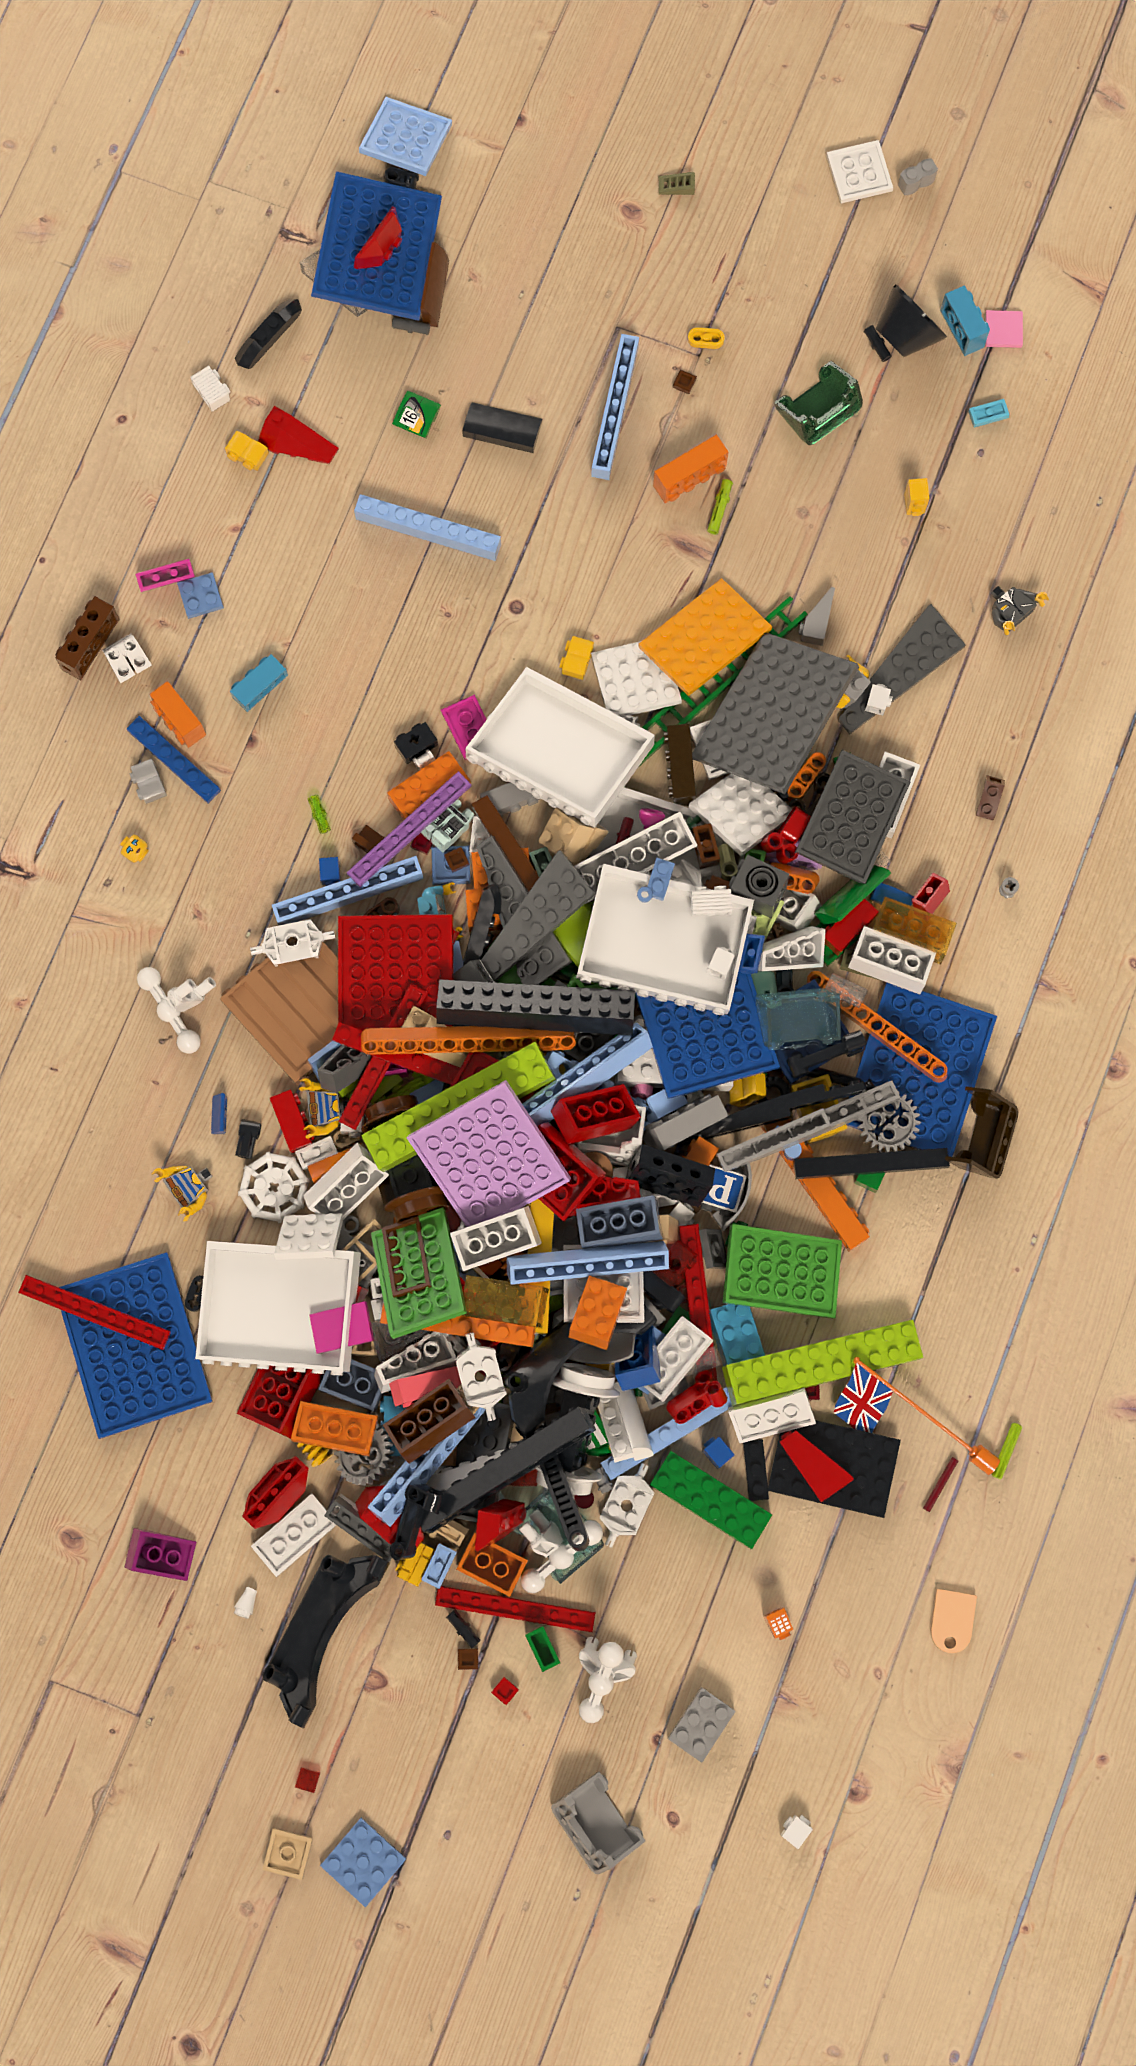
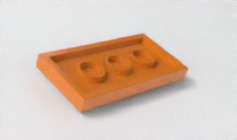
(334, 1428)

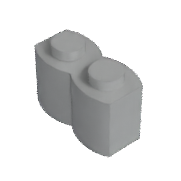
(917, 176)
(148, 781)

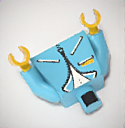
(433, 901)

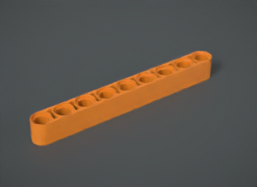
(887, 1029)

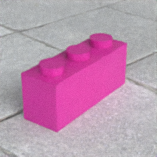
(165, 575)

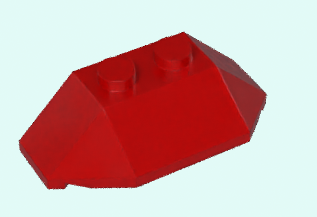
(381, 242)
(276, 1492)
(386, 1532)

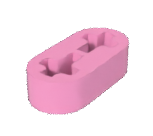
(642, 1091)

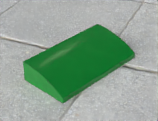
(850, 896)

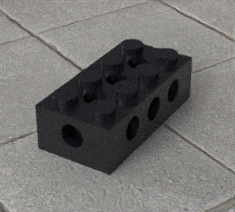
(673, 1170)

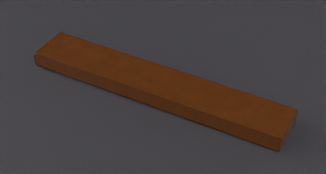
(496, 827)

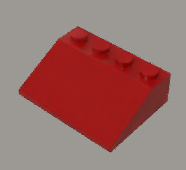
(583, 1172)
(276, 1397)

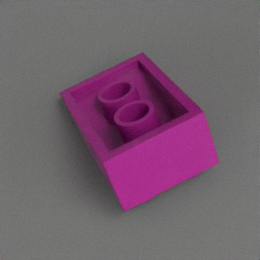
(160, 1554)

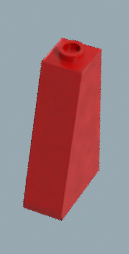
(817, 1469)

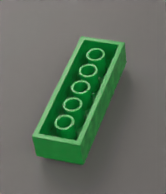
(711, 1500)

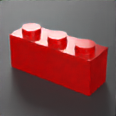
(844, 932)
(291, 1120)

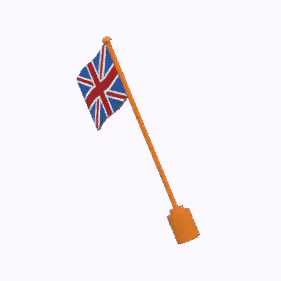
(867, 1398)

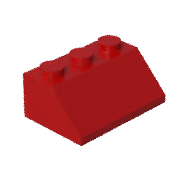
(498, 1521)

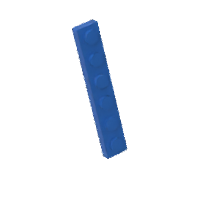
(173, 759)

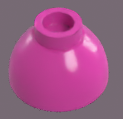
(650, 817)

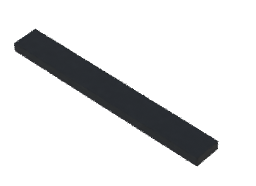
(870, 1163)

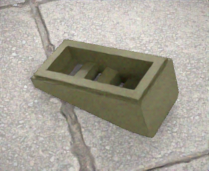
(677, 190)

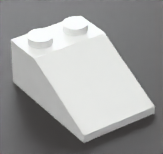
(797, 910)

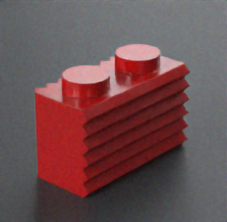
(931, 893)

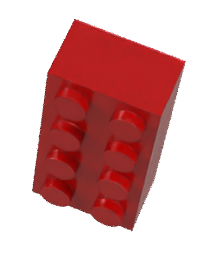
(595, 1114)

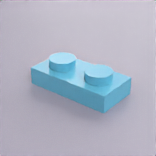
(989, 413)

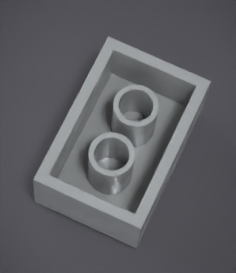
(701, 1724)

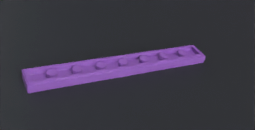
(409, 829)

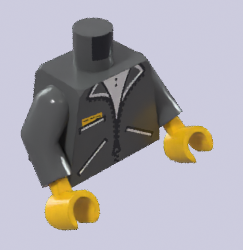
(1014, 607)

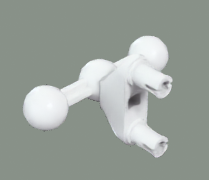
(177, 1001)
(550, 1544)
(606, 1668)

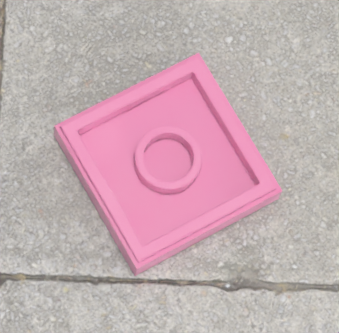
(1005, 328)

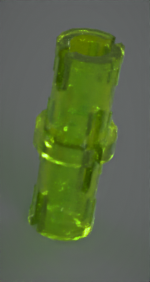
(319, 814)

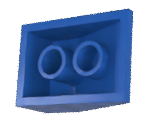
(643, 1366)

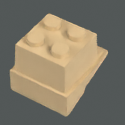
(571, 836)

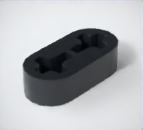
(192, 1293)

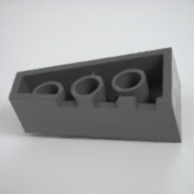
(342, 1068)

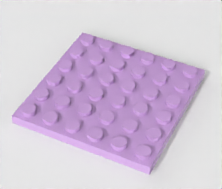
(489, 1156)

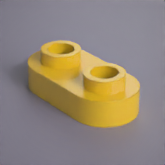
(706, 336)

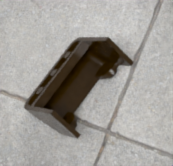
(990, 1136)

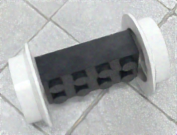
(582, 1389)

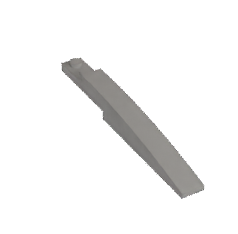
(808, 1127)

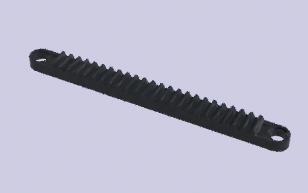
(562, 1497)

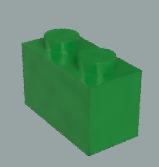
(542, 1648)

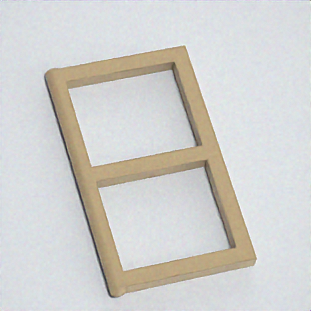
(355, 1241)

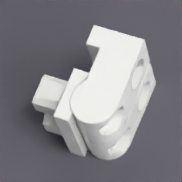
(122, 649)

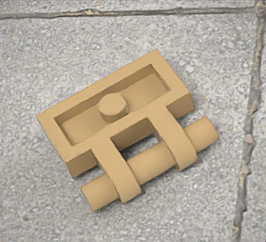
(450, 1534)

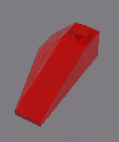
(289, 436)
(610, 1191)

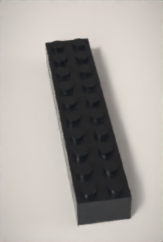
(535, 1007)

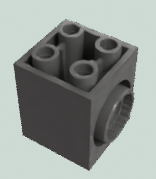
(761, 883)

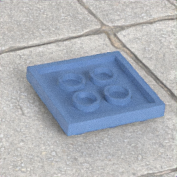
(363, 1862)

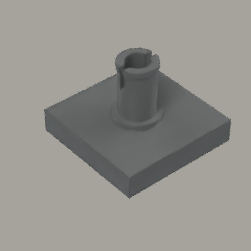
(713, 1248)

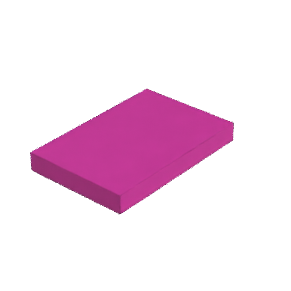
(464, 721)
(328, 1327)

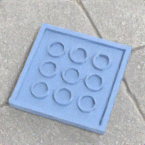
(405, 136)

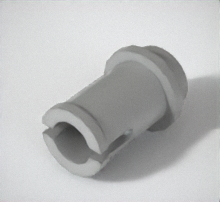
(604, 1484)

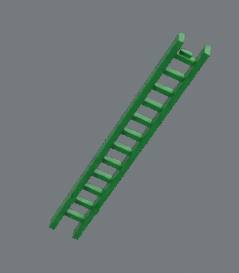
(723, 685)

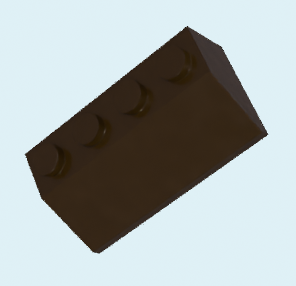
(681, 764)

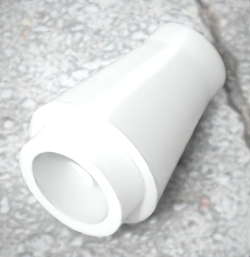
(245, 1604)

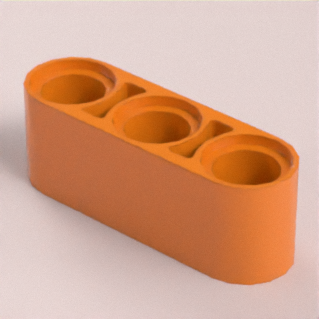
(810, 770)
(800, 876)

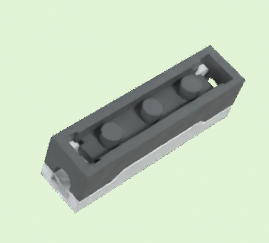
(346, 1516)

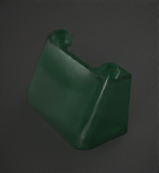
(823, 405)

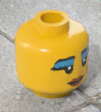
(134, 848)

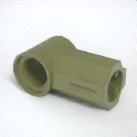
(727, 862)

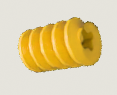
(316, 1453)

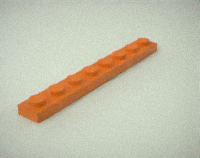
(482, 1329)

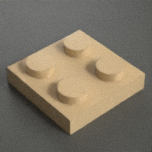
(287, 1853)

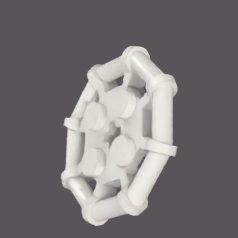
(262, 1185)

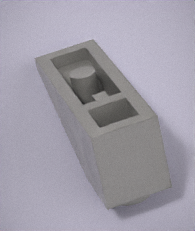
(816, 622)

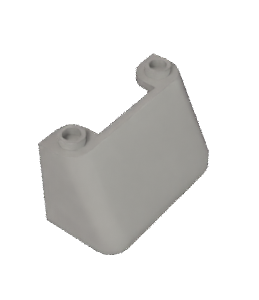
(596, 1825)

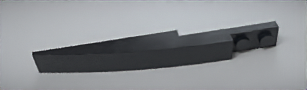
(776, 1109)

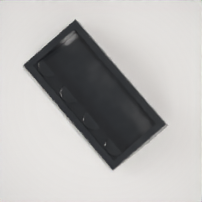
(502, 427)

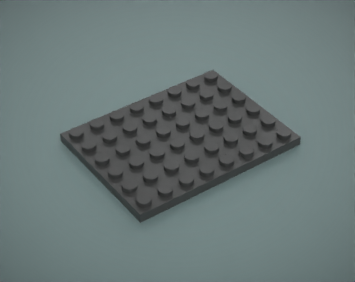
(774, 712)

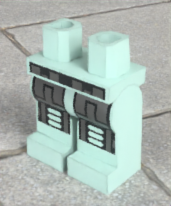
(448, 826)

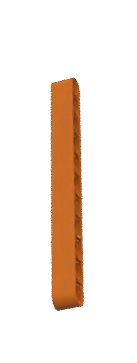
(460, 1039)

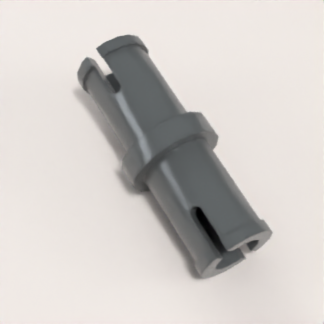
(411, 325)

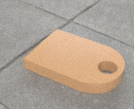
(952, 1618)

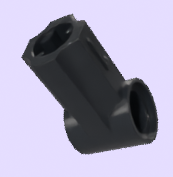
(784, 980)
(248, 1134)

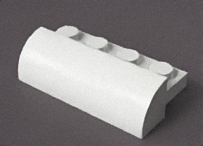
(624, 1426)

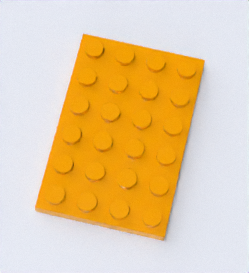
(705, 636)

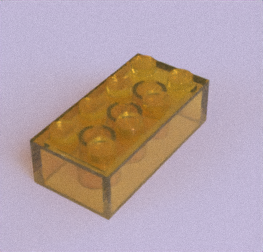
(915, 927)
(505, 1301)

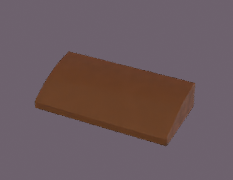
(434, 285)
(392, 1261)

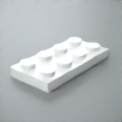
(677, 1356)
(771, 1415)
(293, 1535)

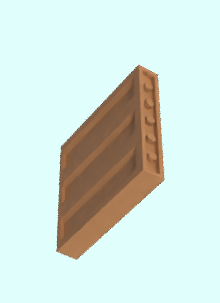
(289, 1008)

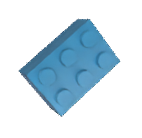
(965, 320)
(735, 1333)

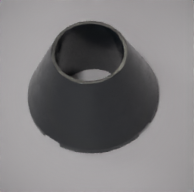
(907, 325)

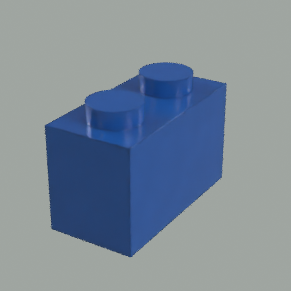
(717, 1452)

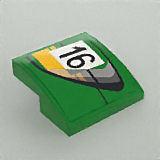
(416, 414)

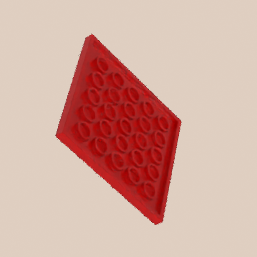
(381, 960)

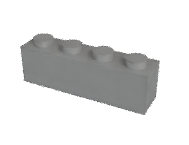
(509, 798)

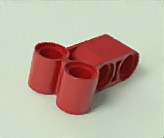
(787, 836)
(697, 1398)

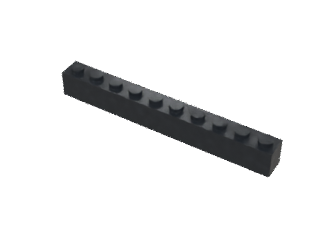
(510, 1466)

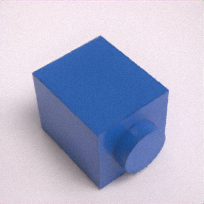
(329, 870)

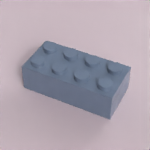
(619, 1223)

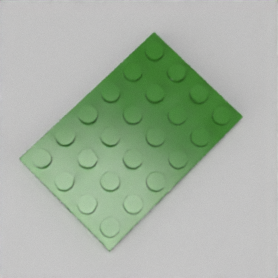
(782, 1271)
(432, 1304)

